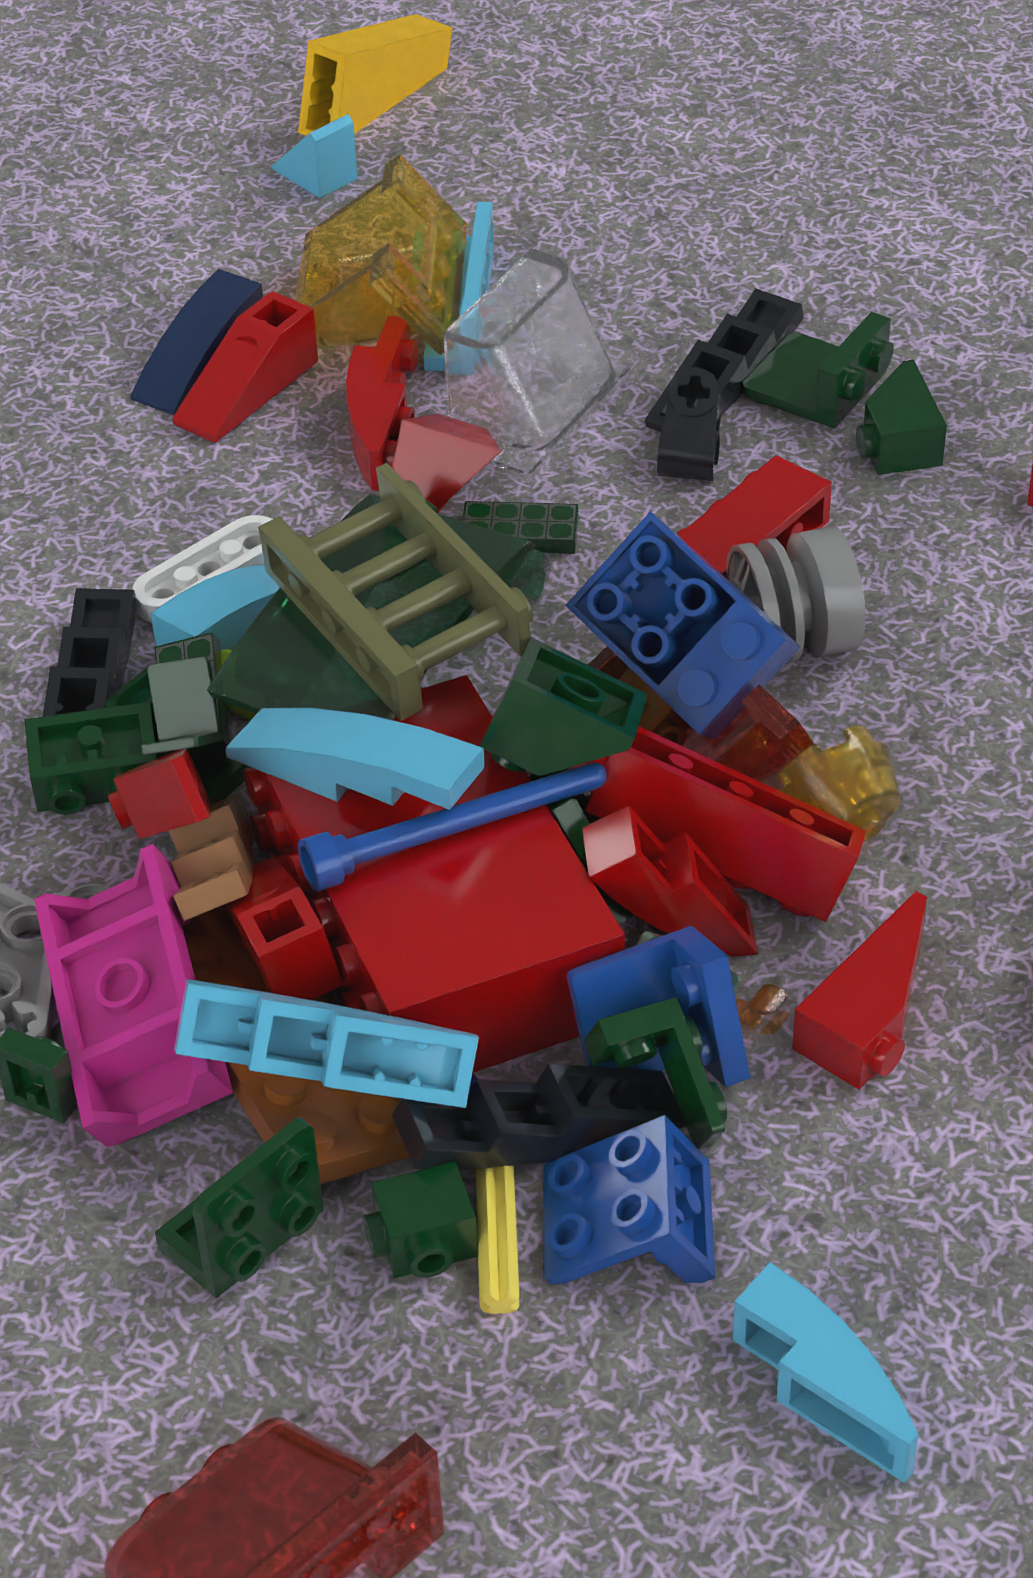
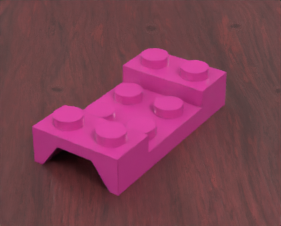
(119, 997)

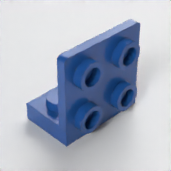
(661, 969)
(628, 1199)

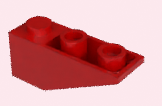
(252, 364)
(284, 935)

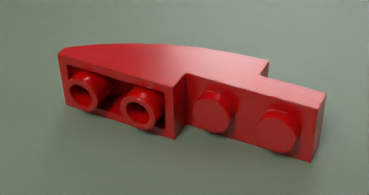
(379, 396)

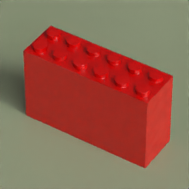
(458, 927)

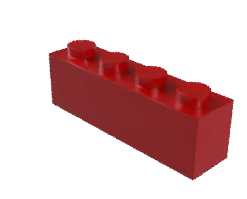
(766, 505)
(740, 824)

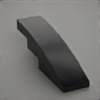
(736, 349)
(92, 651)
(534, 1121)

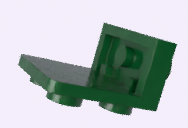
(820, 377)
(247, 1212)

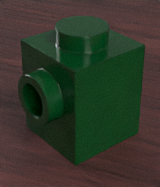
(422, 1221)

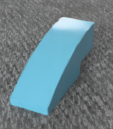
(216, 605)
(825, 1370)

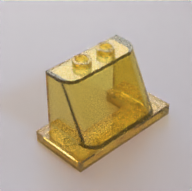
(383, 257)

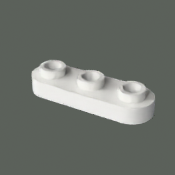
(211, 556)

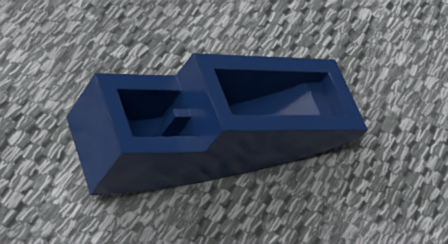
(193, 339)

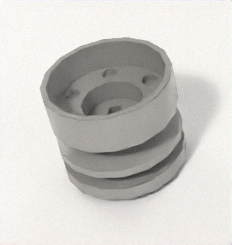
(806, 590)

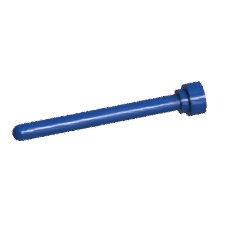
(330, 858)

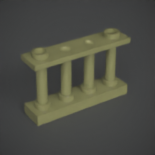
(363, 632)

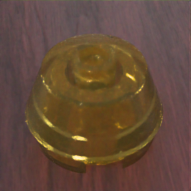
(847, 780)

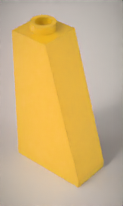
(370, 69)

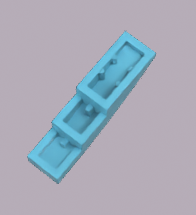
(357, 752)
(326, 1043)

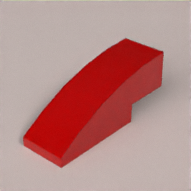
(666, 882)

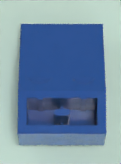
(681, 626)

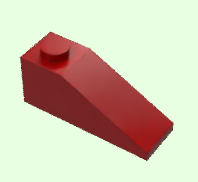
(160, 795)
(861, 1009)

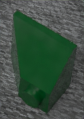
(560, 714)

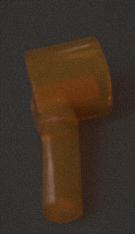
(763, 1003)

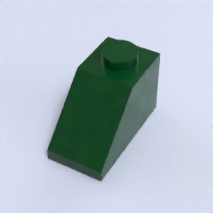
(902, 424)

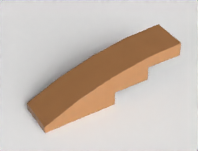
(213, 858)

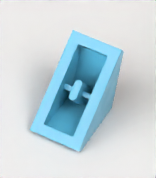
(322, 159)

